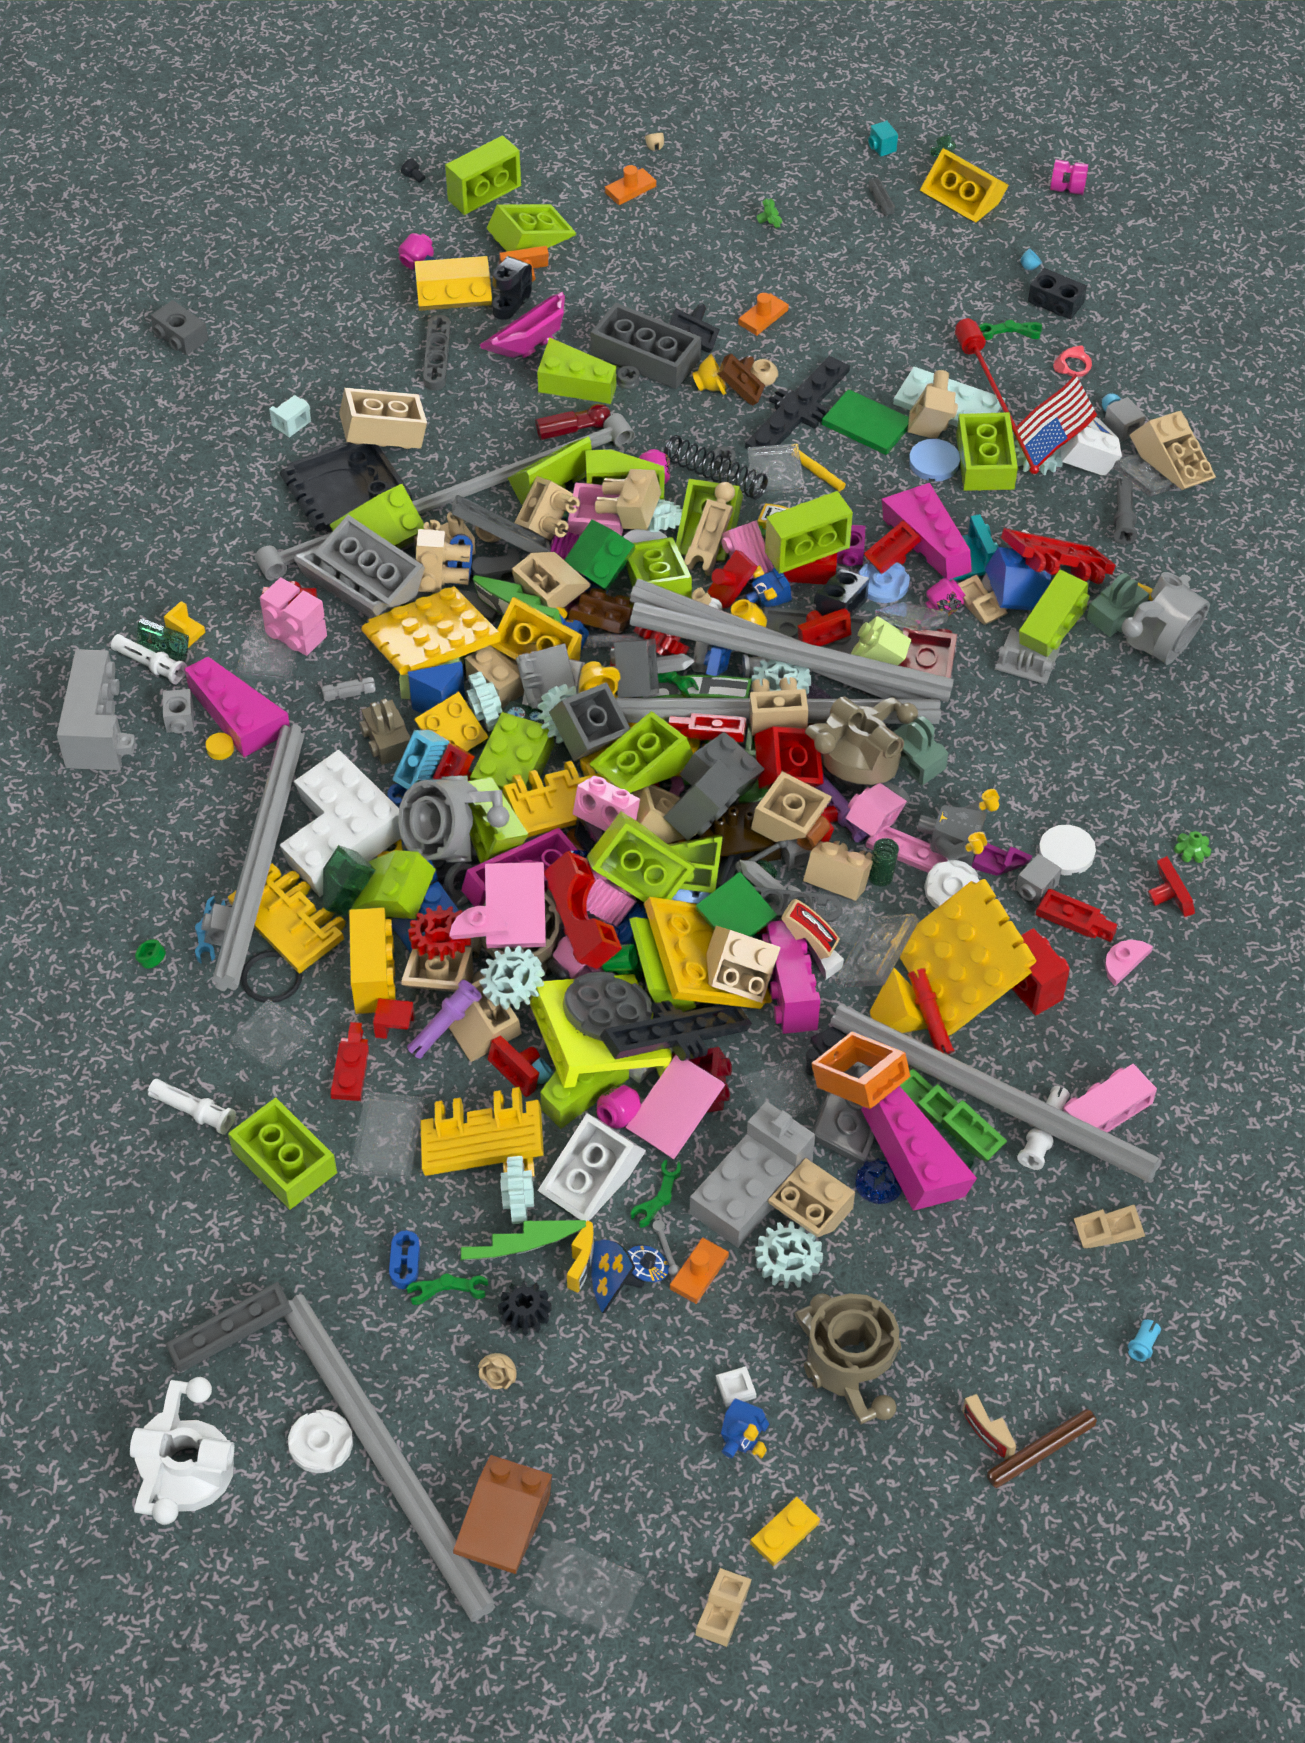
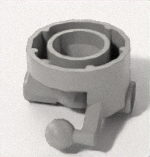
(1168, 621)
(438, 818)

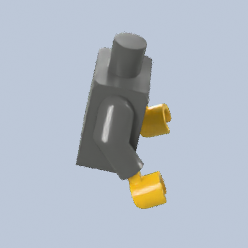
(958, 830)

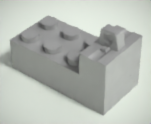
(87, 725)
(738, 1190)

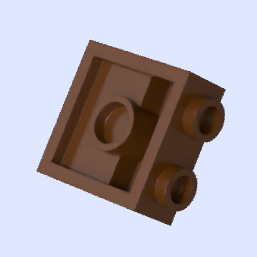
(603, 610)

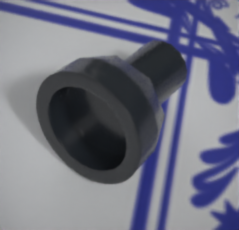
(411, 169)

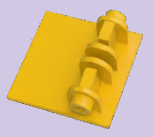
(453, 722)

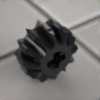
(524, 1307)

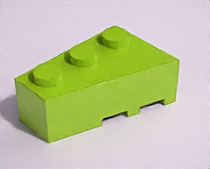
(575, 374)
(1055, 614)
(488, 839)
(705, 856)

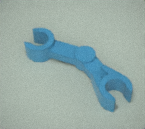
(203, 946)

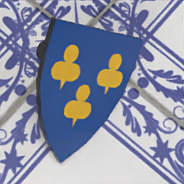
(610, 1271)

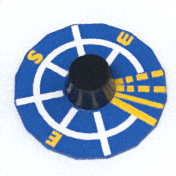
(648, 1263)

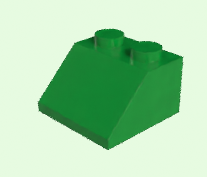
(600, 554)

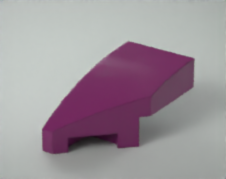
(997, 861)

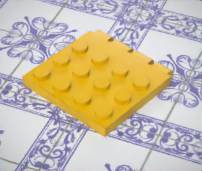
(430, 631)
(683, 946)
(968, 953)

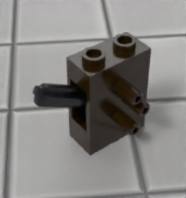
(738, 840)

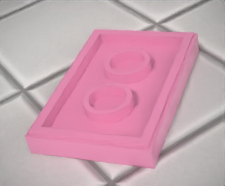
(518, 896)
(675, 1106)

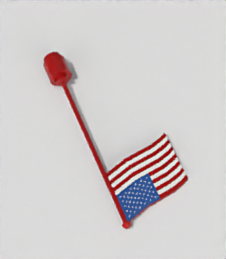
(1049, 423)

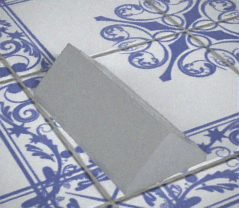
(372, 562)
(340, 585)

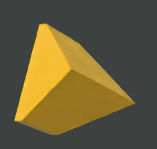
(897, 1006)

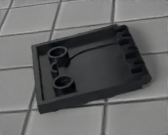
(339, 481)

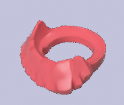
(1074, 352)

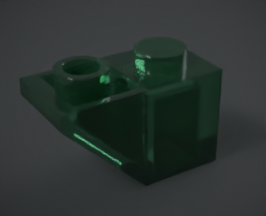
(344, 879)

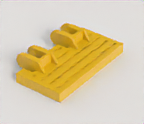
(547, 806)
(286, 921)
(485, 1137)

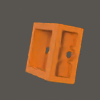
(888, 1070)

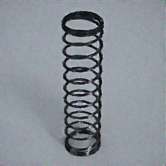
(669, 444)

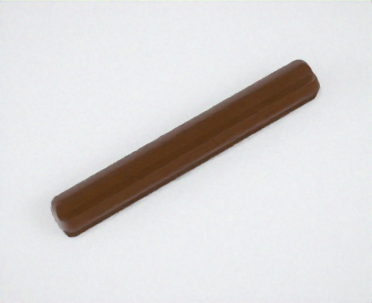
(1041, 1448)

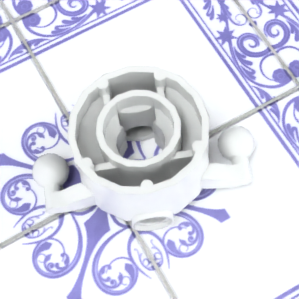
(187, 1483)

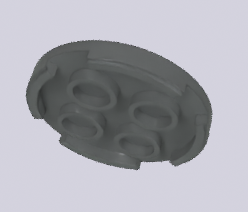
(604, 1002)

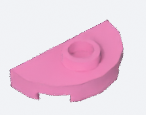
(478, 922)
(1124, 958)

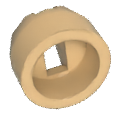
(654, 139)

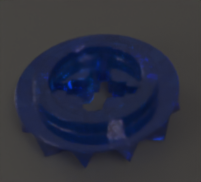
(884, 1191)

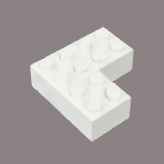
(349, 814)

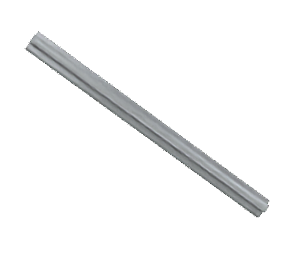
(660, 597)
(791, 651)
(818, 709)
(258, 859)
(1003, 1096)
(389, 1460)

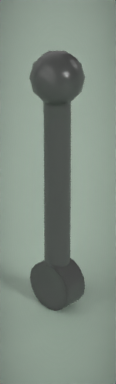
(782, 844)

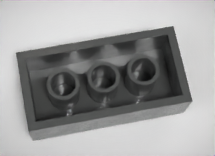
(646, 343)

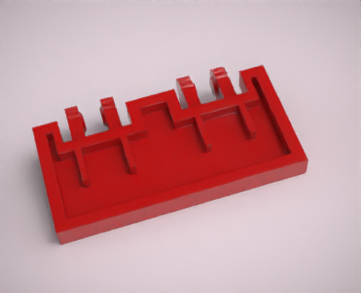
(1048, 554)

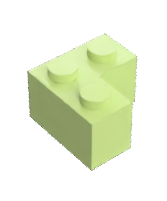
(881, 642)

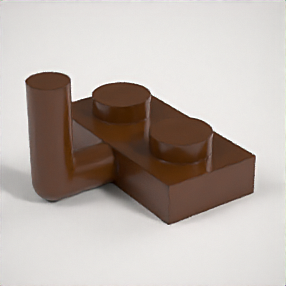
(740, 378)

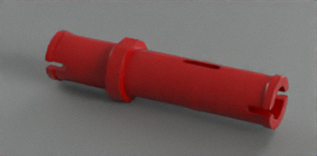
(927, 1002)

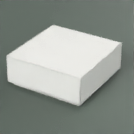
(736, 1385)

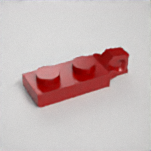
(709, 726)
(1075, 916)
(350, 1065)

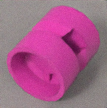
(1077, 178)

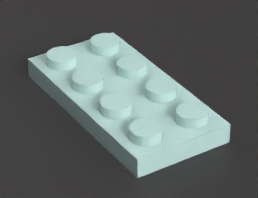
(967, 397)

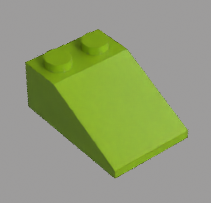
(528, 226)
(616, 465)
(693, 507)
(389, 516)
(661, 565)
(644, 755)
(639, 860)
(397, 884)

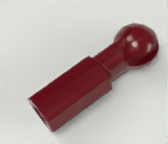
(571, 421)

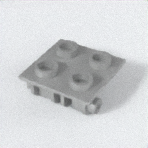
(1023, 661)
(544, 671)

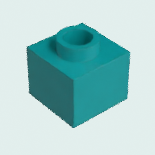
(883, 138)

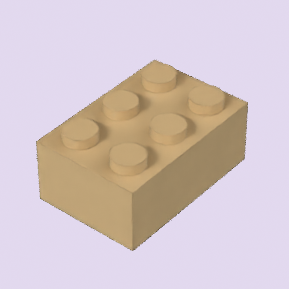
(382, 418)

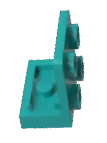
(980, 546)

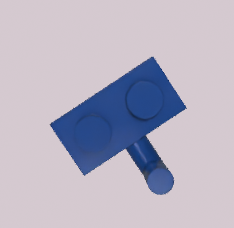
(717, 660)

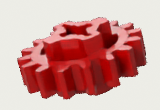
(665, 643)
(437, 931)

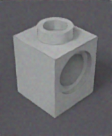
(178, 711)
(1038, 878)
(215, 924)

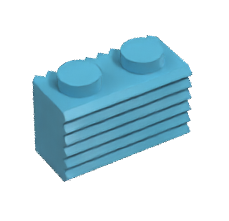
(420, 758)

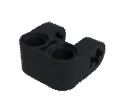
(515, 285)

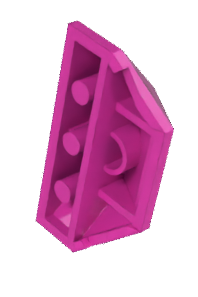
(529, 329)

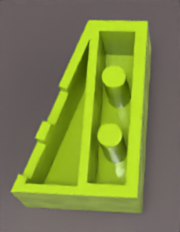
(566, 1104)

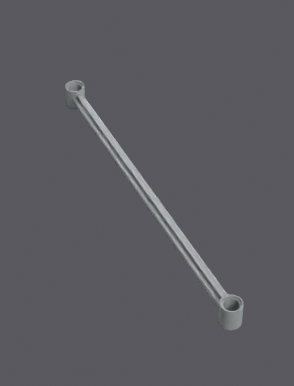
(615, 429)

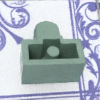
(1116, 604)
(921, 754)

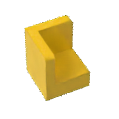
(178, 620)

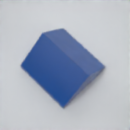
(434, 685)

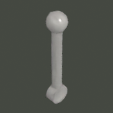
(658, 1227)

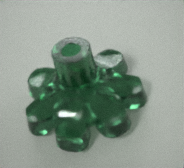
(943, 142)

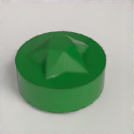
(150, 953)

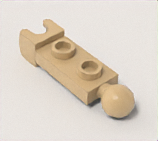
(710, 529)

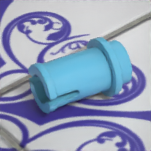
(1144, 1341)

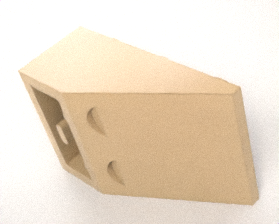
(1173, 450)

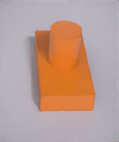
(631, 185)
(535, 256)
(763, 314)
(699, 1270)

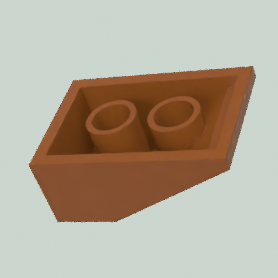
(503, 1514)

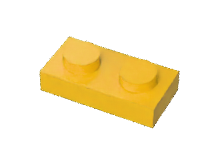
(785, 1531)

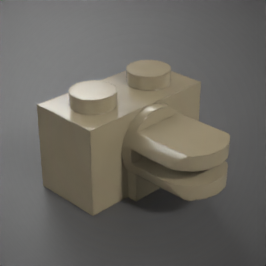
(385, 730)

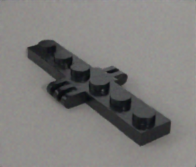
(800, 405)
(675, 1030)

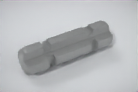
(348, 688)

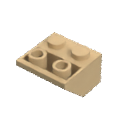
(549, 578)
(740, 963)
(482, 1025)
(813, 1199)

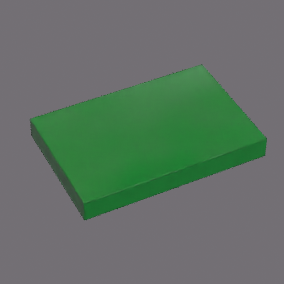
(866, 422)

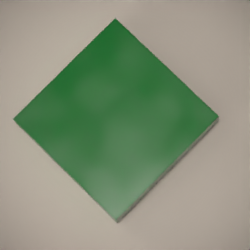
(736, 907)

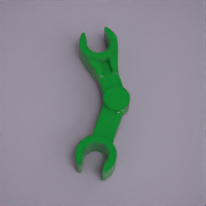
(1010, 326)
(681, 682)
(663, 1198)
(446, 1282)

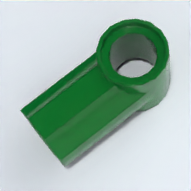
(625, 962)

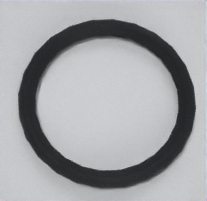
(248, 965)

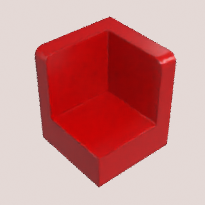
(392, 1015)

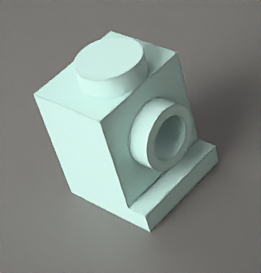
(290, 416)

